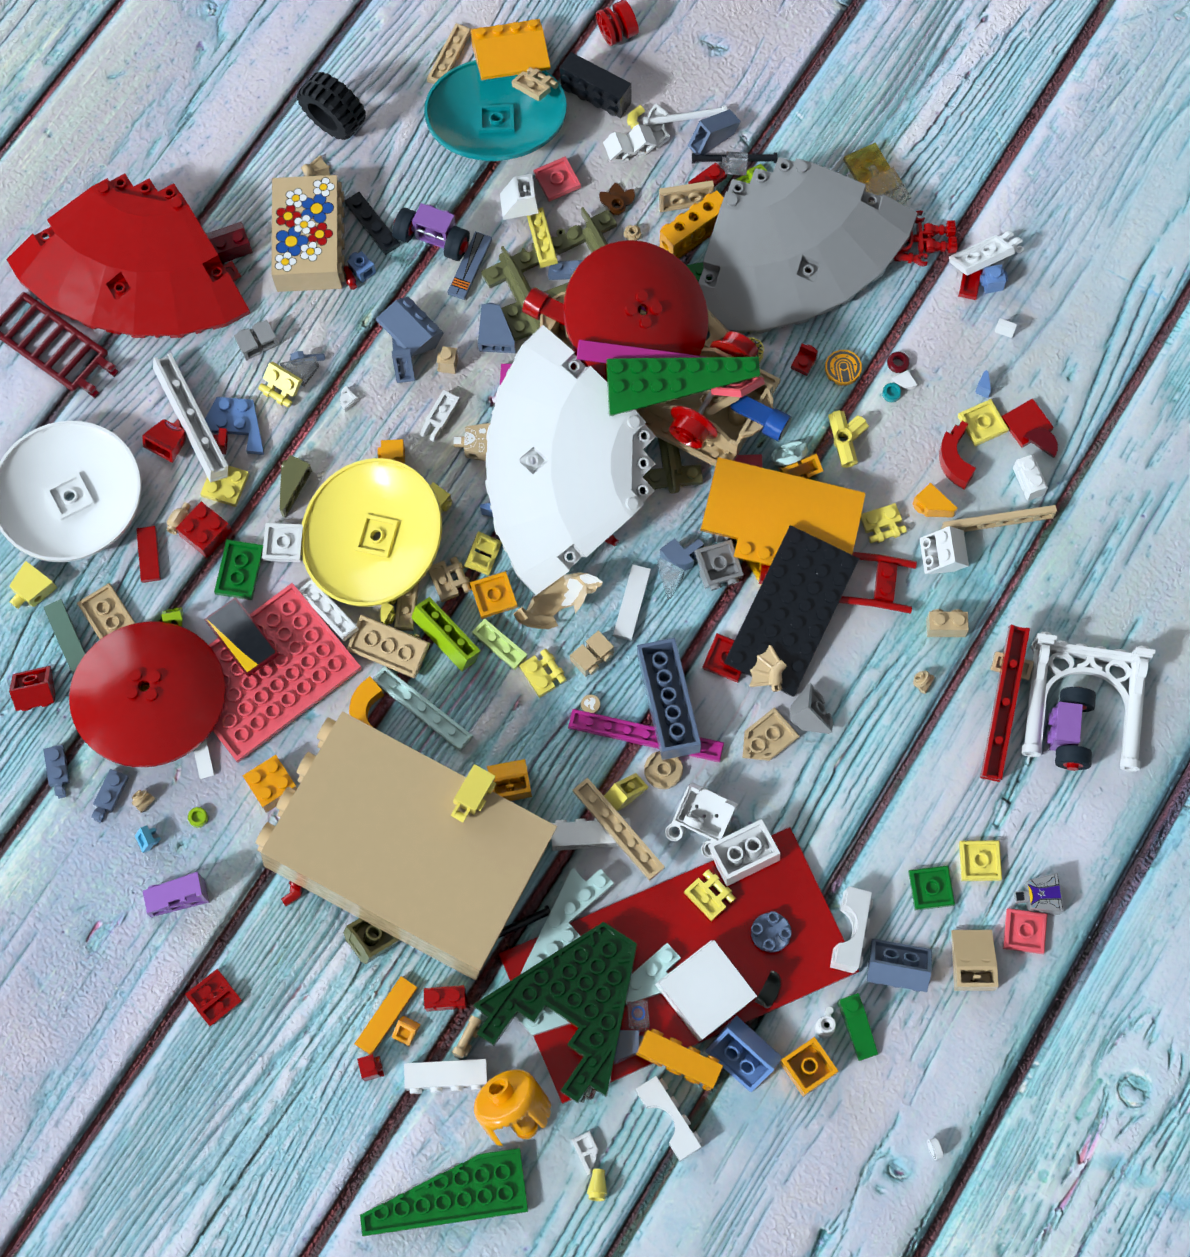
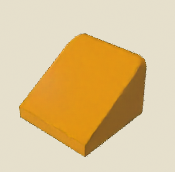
(405, 1030)

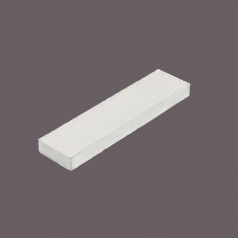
(632, 602)
(328, 610)

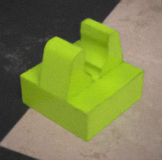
(171, 614)

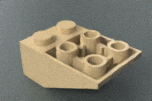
(974, 960)

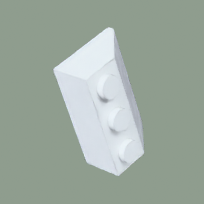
(744, 852)

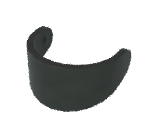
(770, 990)

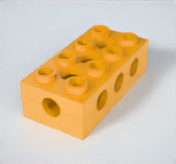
(691, 227)

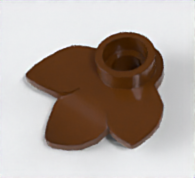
(617, 197)

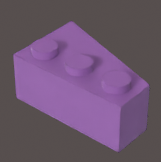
(176, 895)

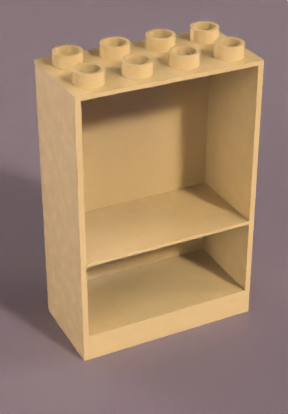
(382, 844)

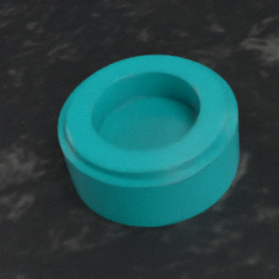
(891, 392)

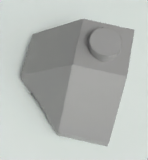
(810, 713)

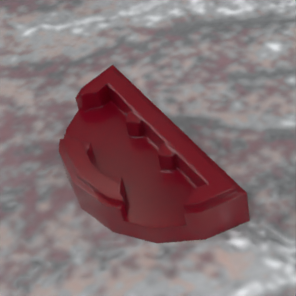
(1044, 440)

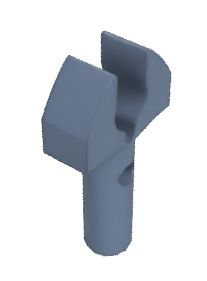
(300, 355)

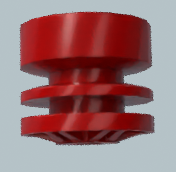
(617, 22)

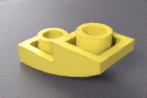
(388, 612)

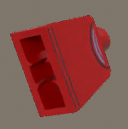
(165, 439)

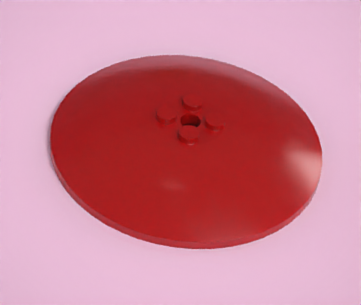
(618, 279)
(151, 724)

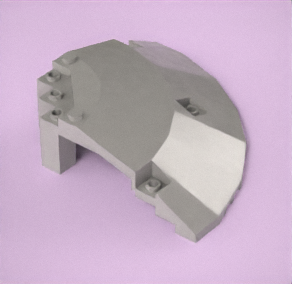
(792, 224)

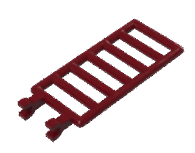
(33, 357)

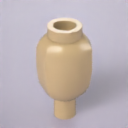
(177, 517)

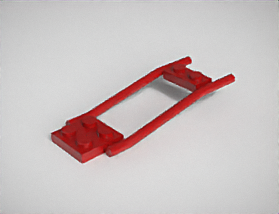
(884, 583)

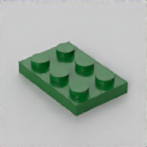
(239, 569)

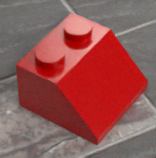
(32, 689)

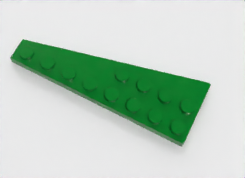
(650, 381)

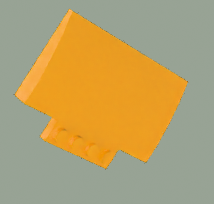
(762, 503)

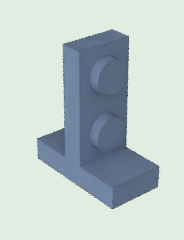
(402, 363)

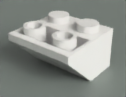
(519, 198)
(944, 551)

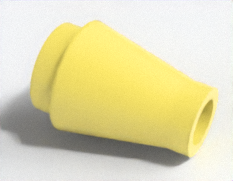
(597, 1187)

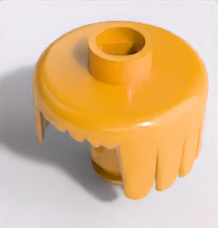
(512, 1101)

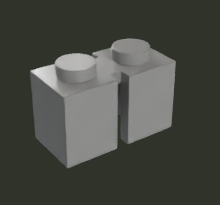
(247, 343)

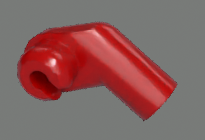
(295, 893)

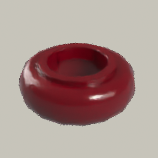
(898, 355)

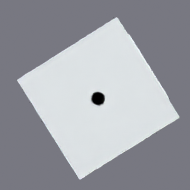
(706, 990)

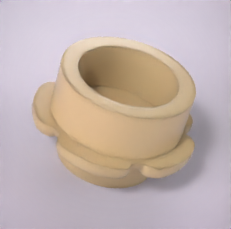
(637, 233)

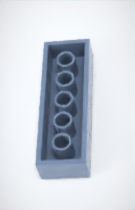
(668, 699)

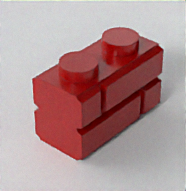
(445, 998)

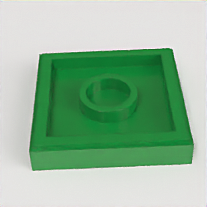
(931, 888)

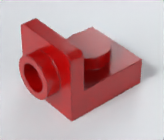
(805, 359)
(222, 440)

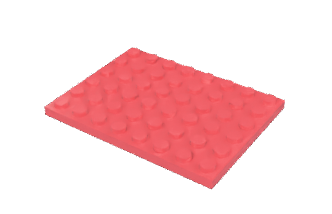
(305, 672)

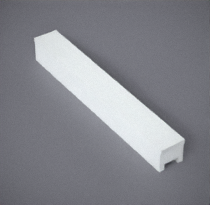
(191, 418)

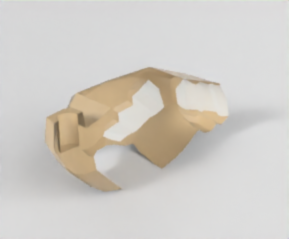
(563, 593)

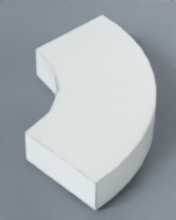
(659, 130)

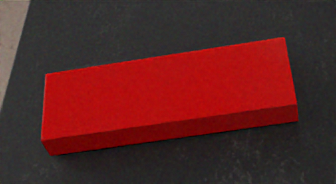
(148, 554)

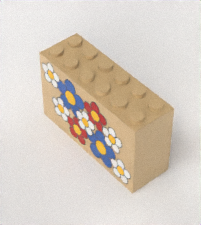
(307, 233)

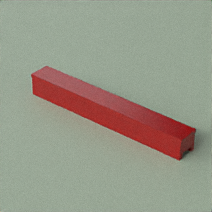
(1005, 703)

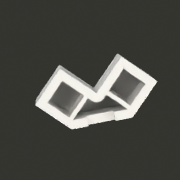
(637, 141)

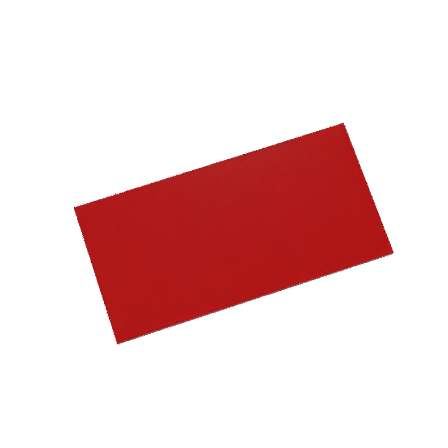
(669, 916)

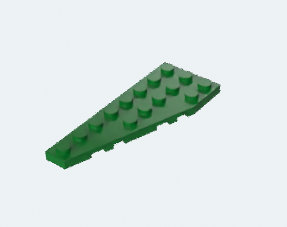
(473, 1190)

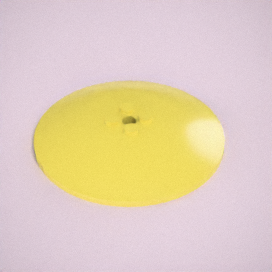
(341, 527)

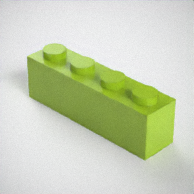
(445, 634)

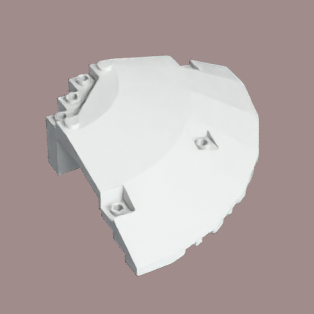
(584, 465)

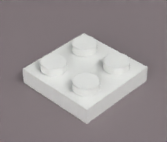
(282, 542)

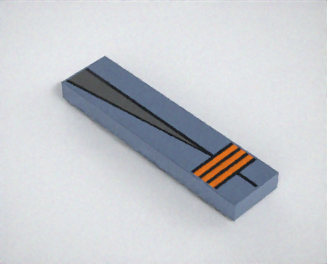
(469, 265)

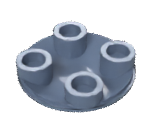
(771, 932)

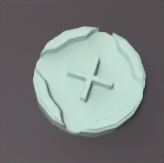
(790, 453)

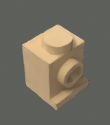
(447, 360)

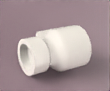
(826, 1025)

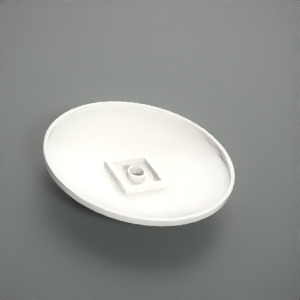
(62, 461)

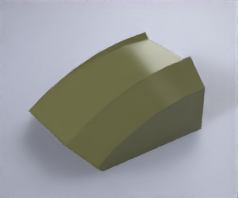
(368, 940)

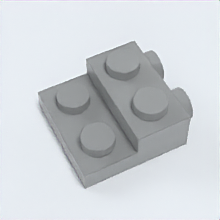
(718, 565)

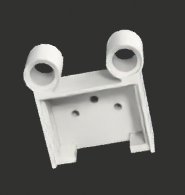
(711, 807)

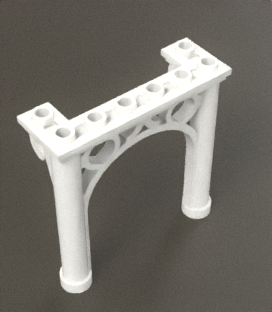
(1046, 644)

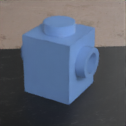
(993, 278)

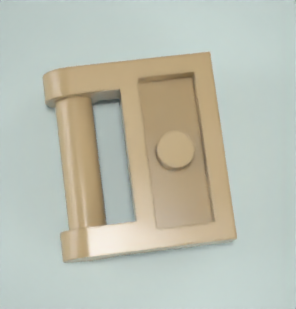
(463, 1046)

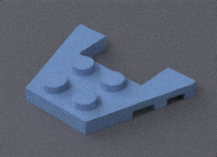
(238, 418)

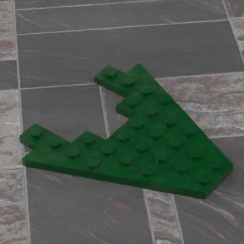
(584, 986)

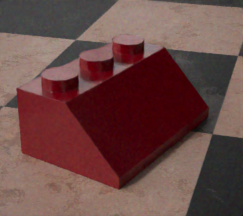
(230, 242)

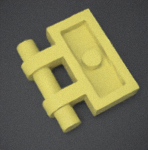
(282, 379)
(881, 518)
(537, 676)
(705, 899)

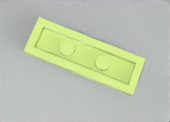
(499, 644)

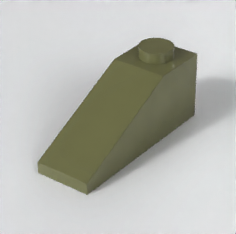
(293, 478)

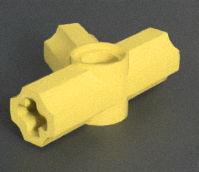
(849, 431)

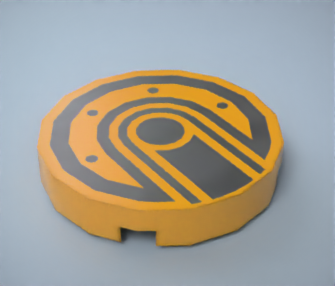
(843, 367)

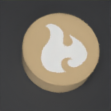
(590, 704)

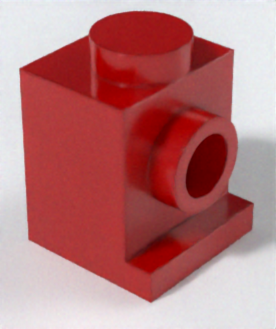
(370, 1067)

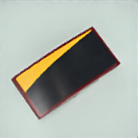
(241, 637)

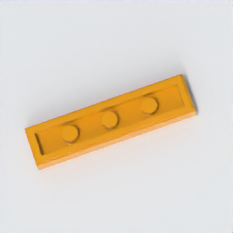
(386, 1015)

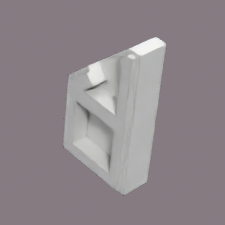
(586, 1150)

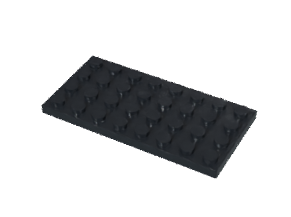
(793, 606)

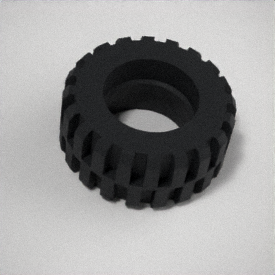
(331, 105)

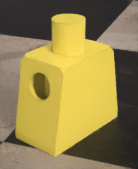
(30, 586)

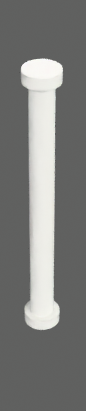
(683, 116)

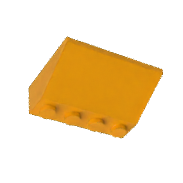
(510, 49)

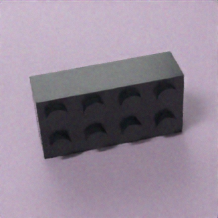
(595, 85)

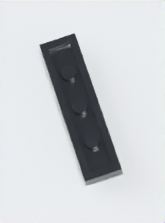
(372, 223)

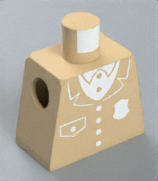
(474, 441)

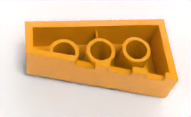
(679, 1059)

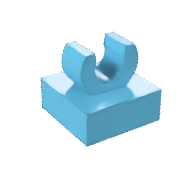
(145, 838)

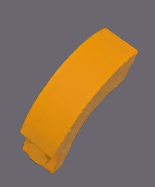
(363, 698)

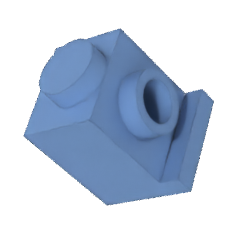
(361, 266)

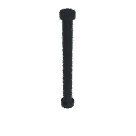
(751, 158)
(525, 921)

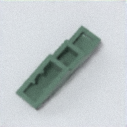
(65, 633)

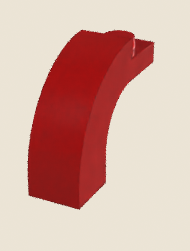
(951, 463)

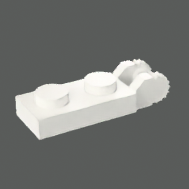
(440, 414)

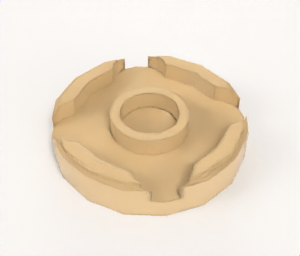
(663, 773)

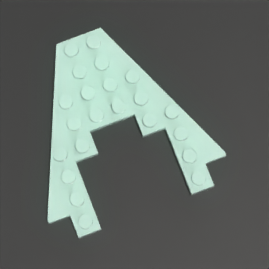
(557, 932)

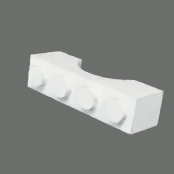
(855, 905)
(654, 1095)

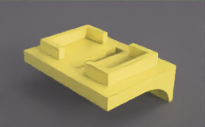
(479, 561)

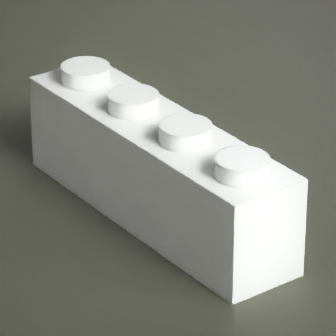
(582, 835)
(445, 1075)

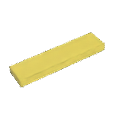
(542, 239)

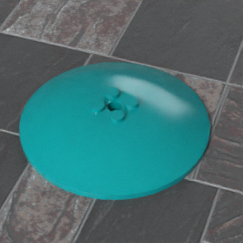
(463, 110)

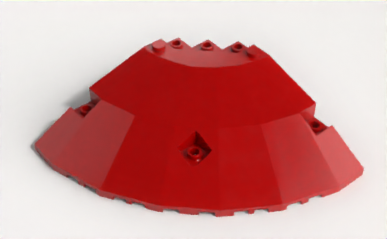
(135, 242)

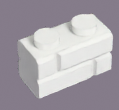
(1030, 477)

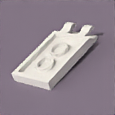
(986, 253)

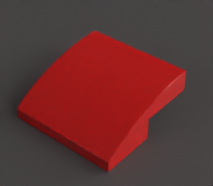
(213, 997)

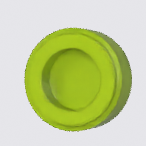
(197, 817)

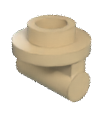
(923, 681)
(142, 800)

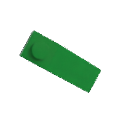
(857, 1026)

